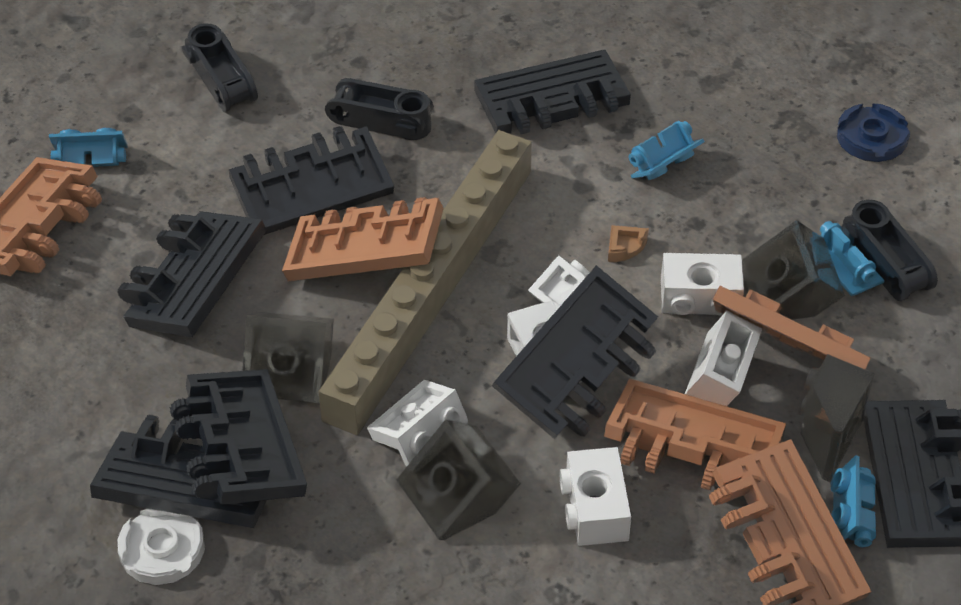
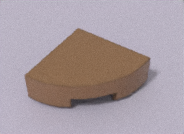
(626, 242)

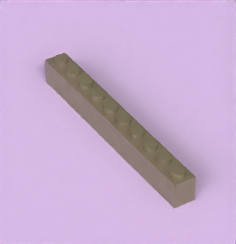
(422, 290)

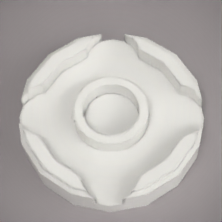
(160, 546)

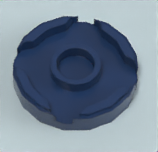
(873, 132)

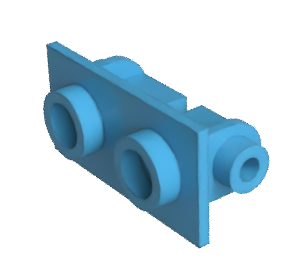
(105, 145)
(653, 158)
(852, 267)
(851, 490)

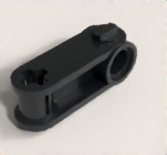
(219, 66)
(381, 109)
(890, 248)

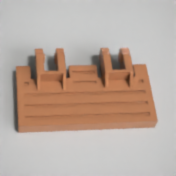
(35, 204)
(364, 240)
(765, 314)
(689, 427)
(791, 529)

